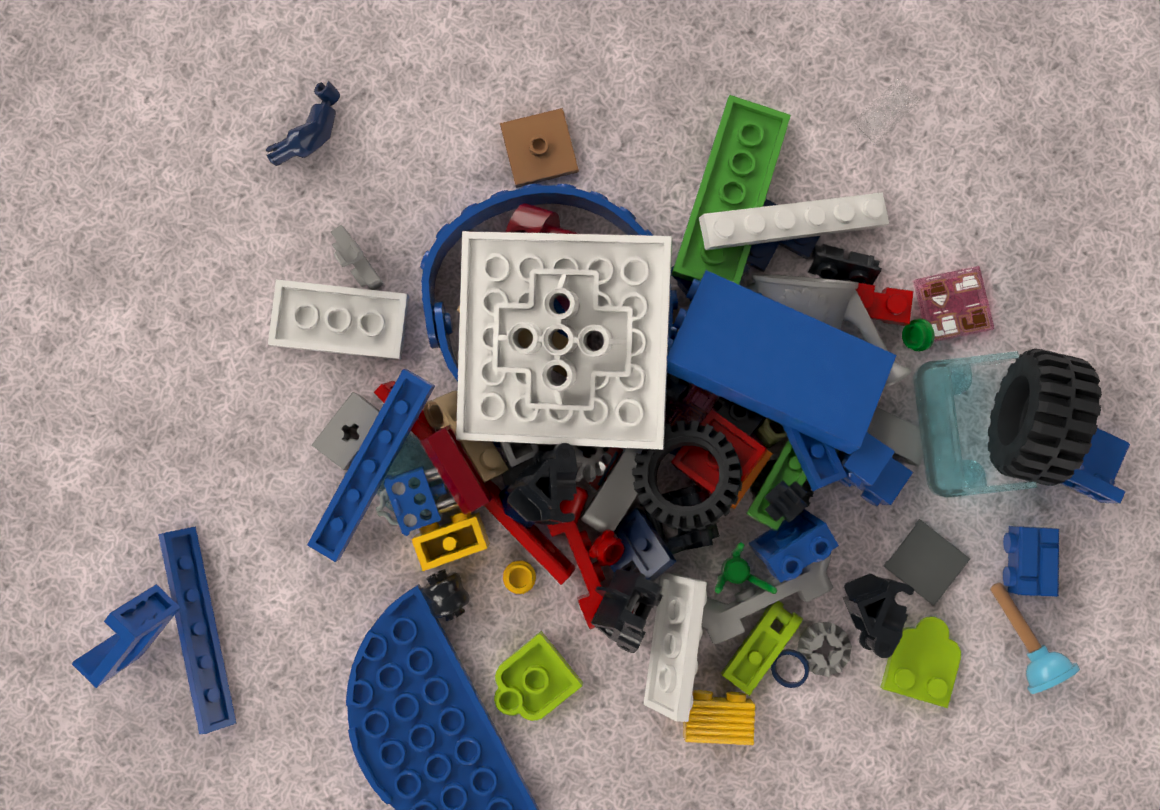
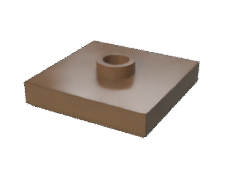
(539, 147)

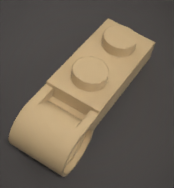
(483, 454)

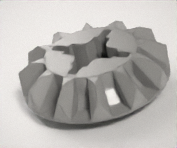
(835, 636)

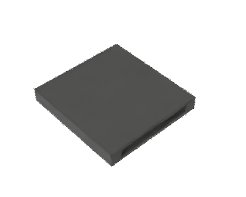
(926, 562)

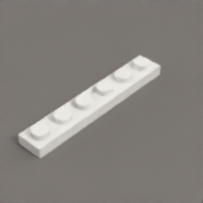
(793, 221)

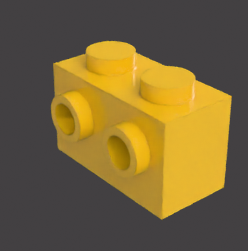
(450, 541)

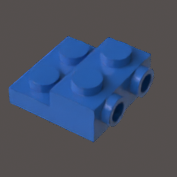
(794, 546)

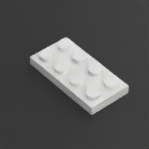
(338, 319)
(675, 646)

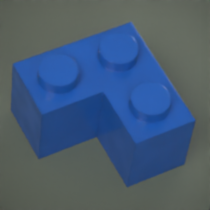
(874, 471)

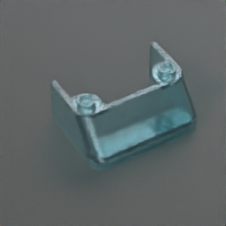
(934, 393)

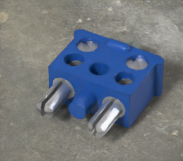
(407, 507)

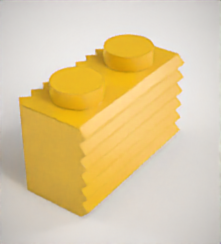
(720, 719)

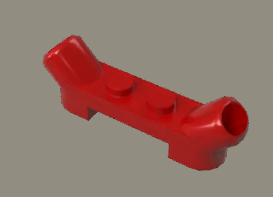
(580, 545)

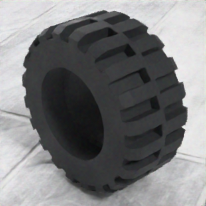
(1044, 417)

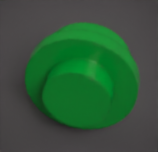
(918, 335)

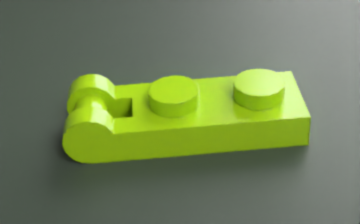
(761, 648)

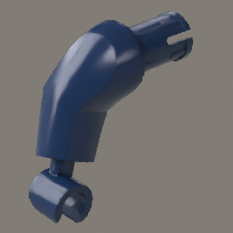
(313, 134)

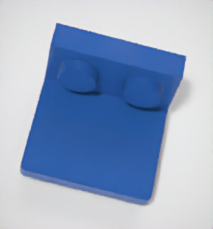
(1100, 468)

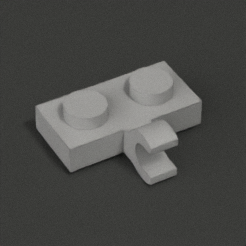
(349, 253)

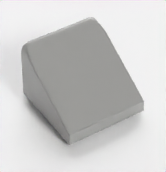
(518, 452)

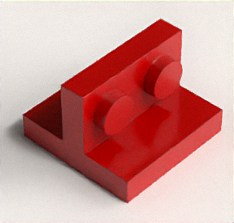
(703, 467)

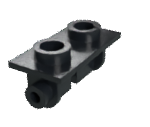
(829, 264)

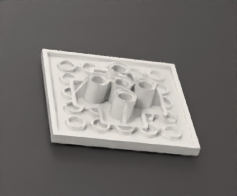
(612, 288)

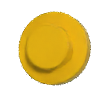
(519, 577)

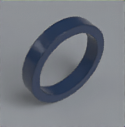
(801, 657)

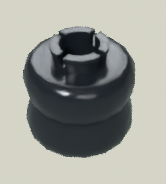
(445, 595)

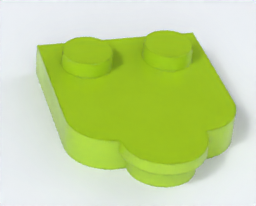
(924, 663)
(534, 680)

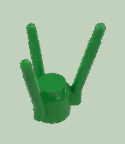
(738, 571)

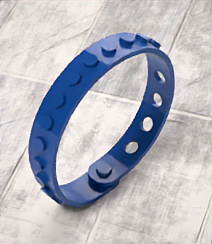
(437, 320)

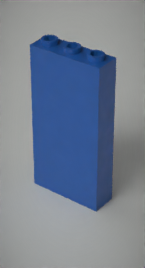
(778, 362)

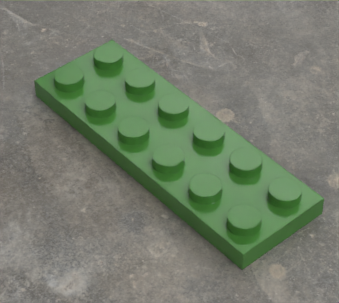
(733, 179)

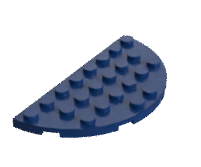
(421, 721)

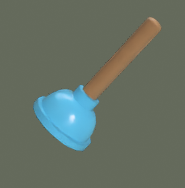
(1046, 667)

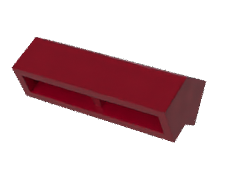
(456, 470)

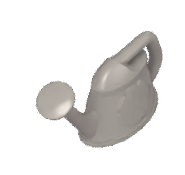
(828, 302)

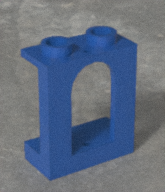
(135, 627)

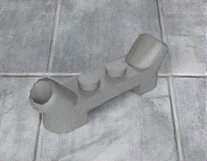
(724, 619)

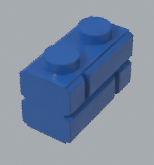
(1032, 561)

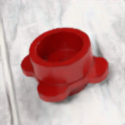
(607, 549)

